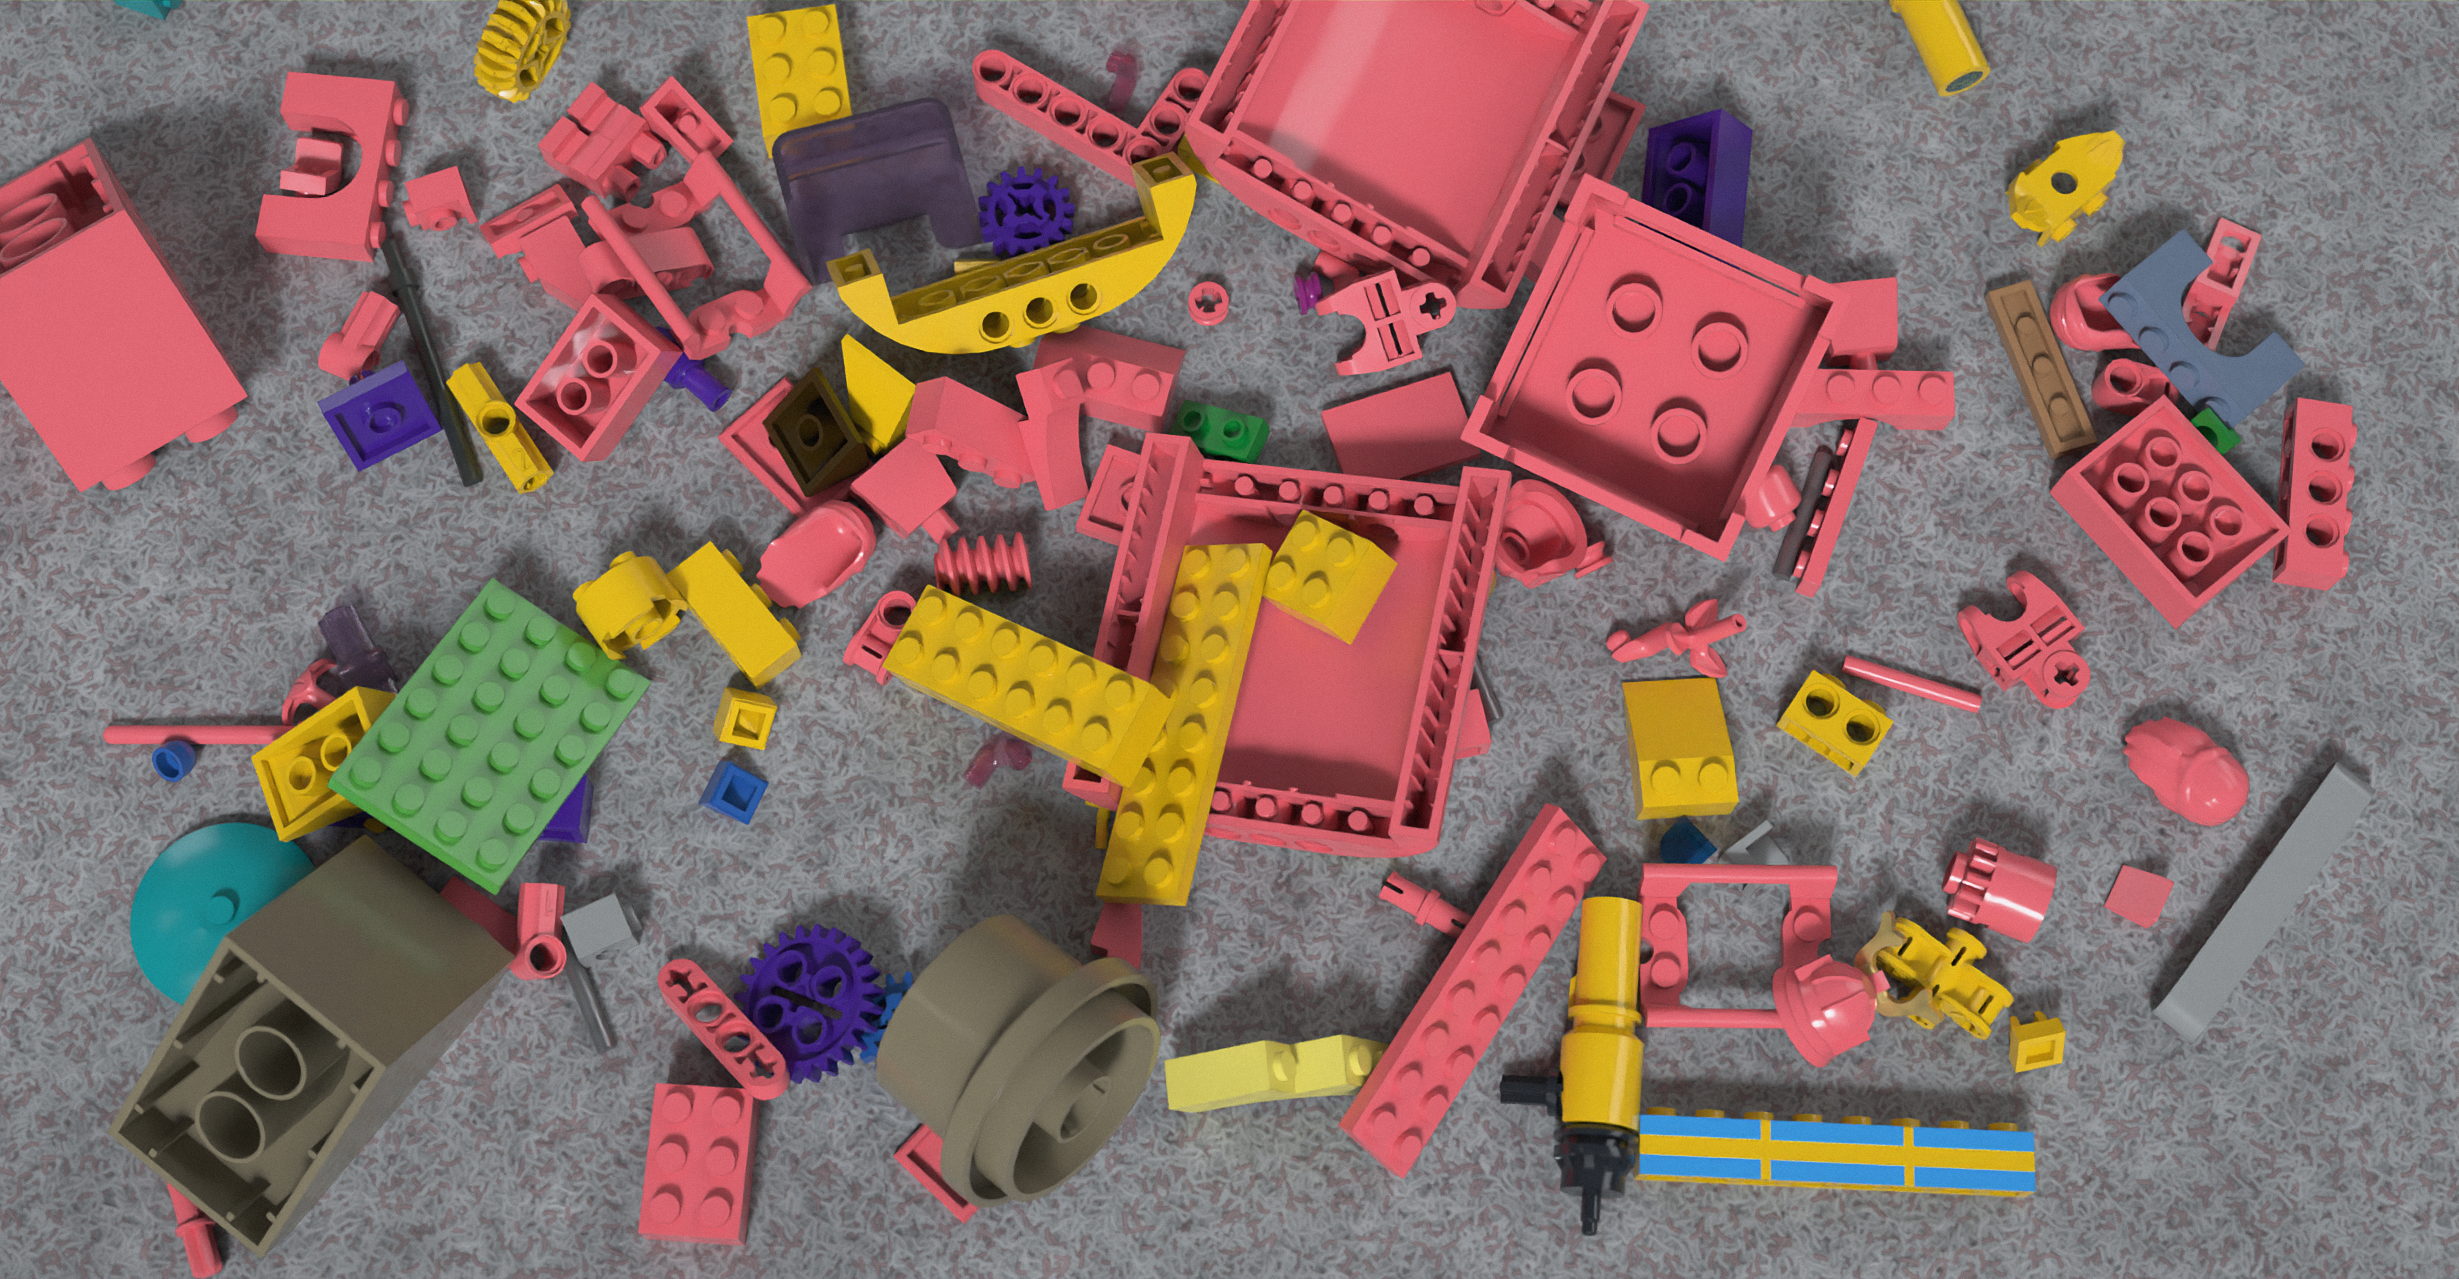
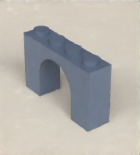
(2151, 312)

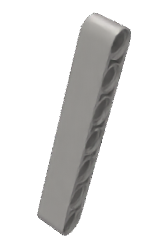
(2265, 902)

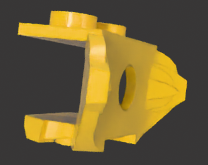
(2091, 162)

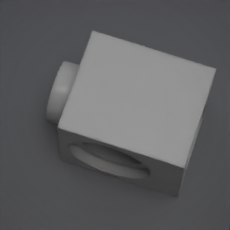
(601, 929)

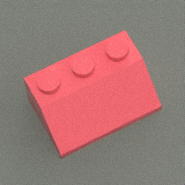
(1119, 375)

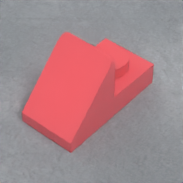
(683, 122)

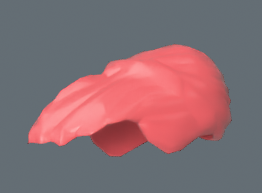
(2081, 318)
(817, 554)
(2187, 771)

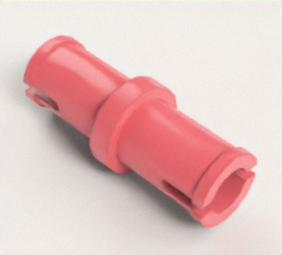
(1425, 906)

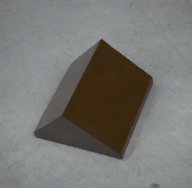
(816, 435)

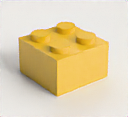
(1327, 576)

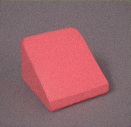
(2138, 895)

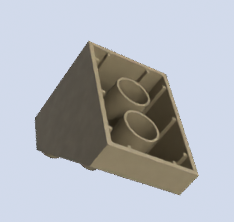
(307, 1040)

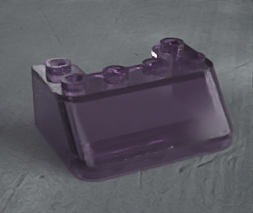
(871, 175)

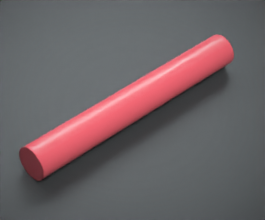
(1911, 684)

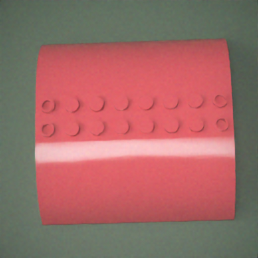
(1412, 126)
(1326, 736)

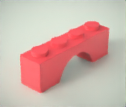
(1891, 396)

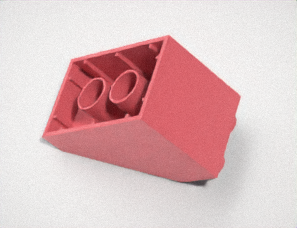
(101, 327)

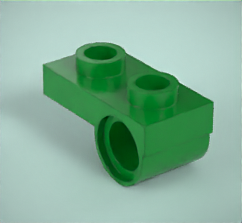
(1222, 432)

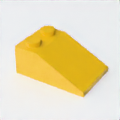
(1679, 749)
(300, 763)

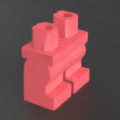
(602, 145)

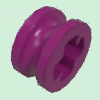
(1307, 292)

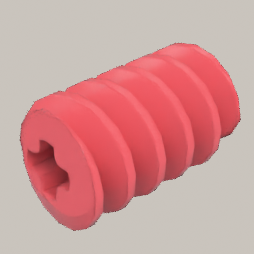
(982, 564)

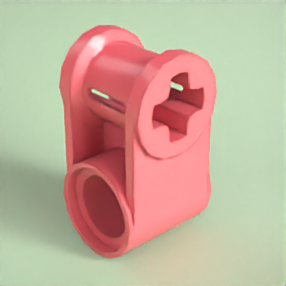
(2141, 385)
(876, 637)

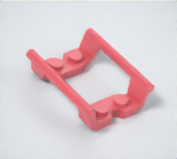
(675, 207)
(1666, 933)

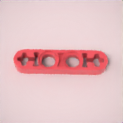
(727, 1025)

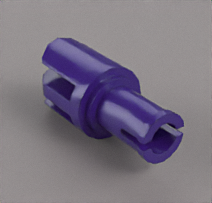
(696, 379)

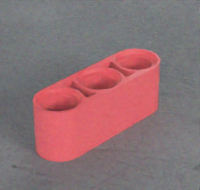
(671, 254)

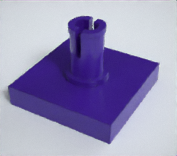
(379, 415)

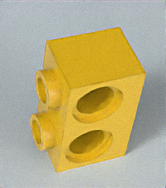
(1829, 733)

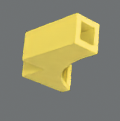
(1270, 1072)

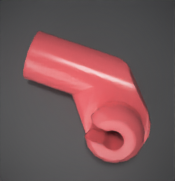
(1335, 269)
(1641, 647)

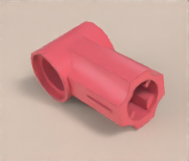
(361, 337)
(539, 925)

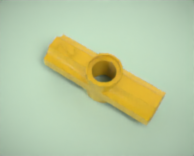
(511, 448)

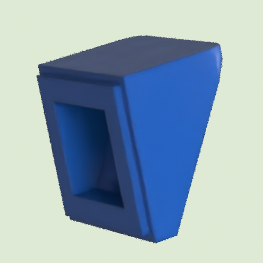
(730, 790)

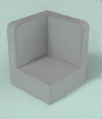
(1754, 849)

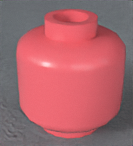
(1774, 501)

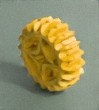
(521, 46)

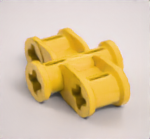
(1956, 988)

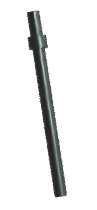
(404, 286)

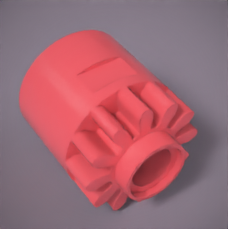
(1999, 889)

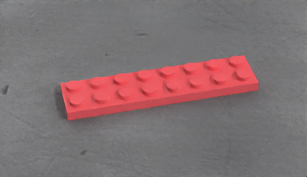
(1473, 991)

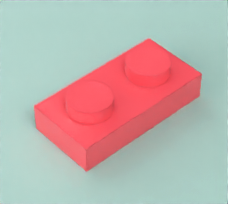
(526, 218)

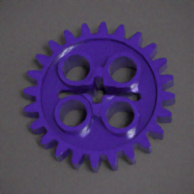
(826, 961)

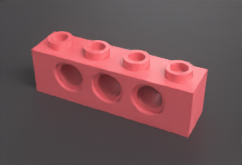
(2331, 430)

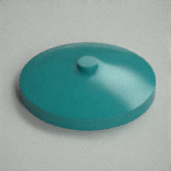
(202, 893)

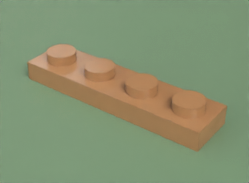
(2040, 369)

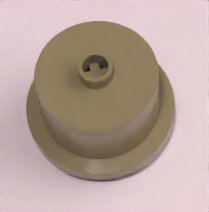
(1019, 1058)

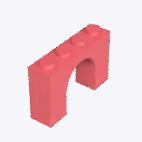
(350, 220)

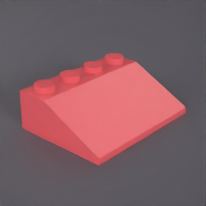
(2169, 511)

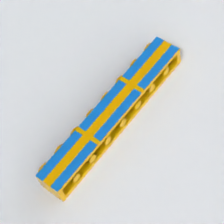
(1835, 1154)

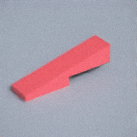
(2220, 284)

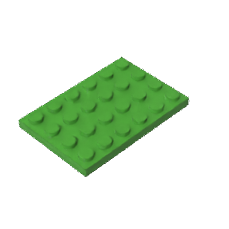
(490, 736)

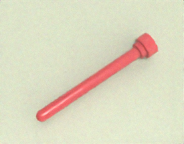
(195, 734)

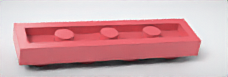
(1839, 489)

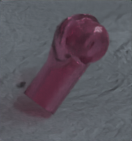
(1125, 81)
(996, 755)

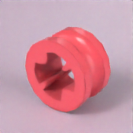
(1195, 298)
(1593, 560)

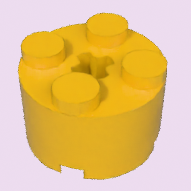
(629, 605)

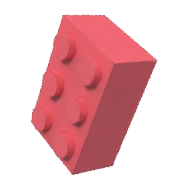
(598, 377)
(699, 1164)

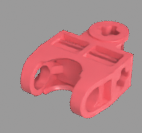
(1363, 301)
(2045, 658)

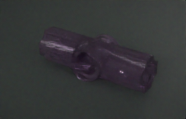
(358, 655)

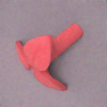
(1704, 630)
(306, 691)

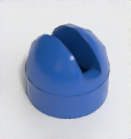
(174, 760)

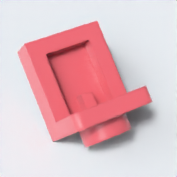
(315, 169)

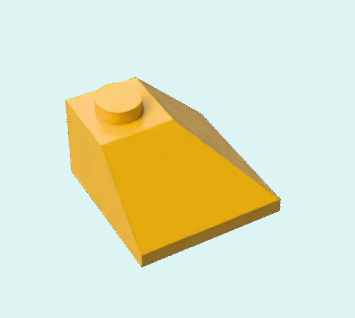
(877, 398)

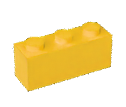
(736, 614)

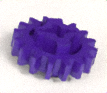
(1022, 196)

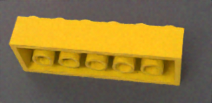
(1029, 685)

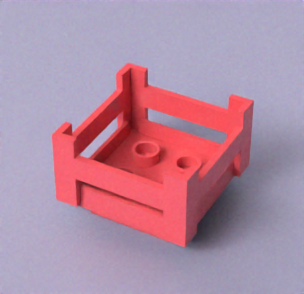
(1656, 369)

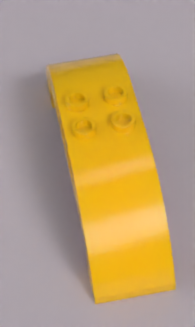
(1035, 290)

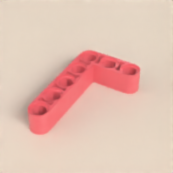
(1093, 122)

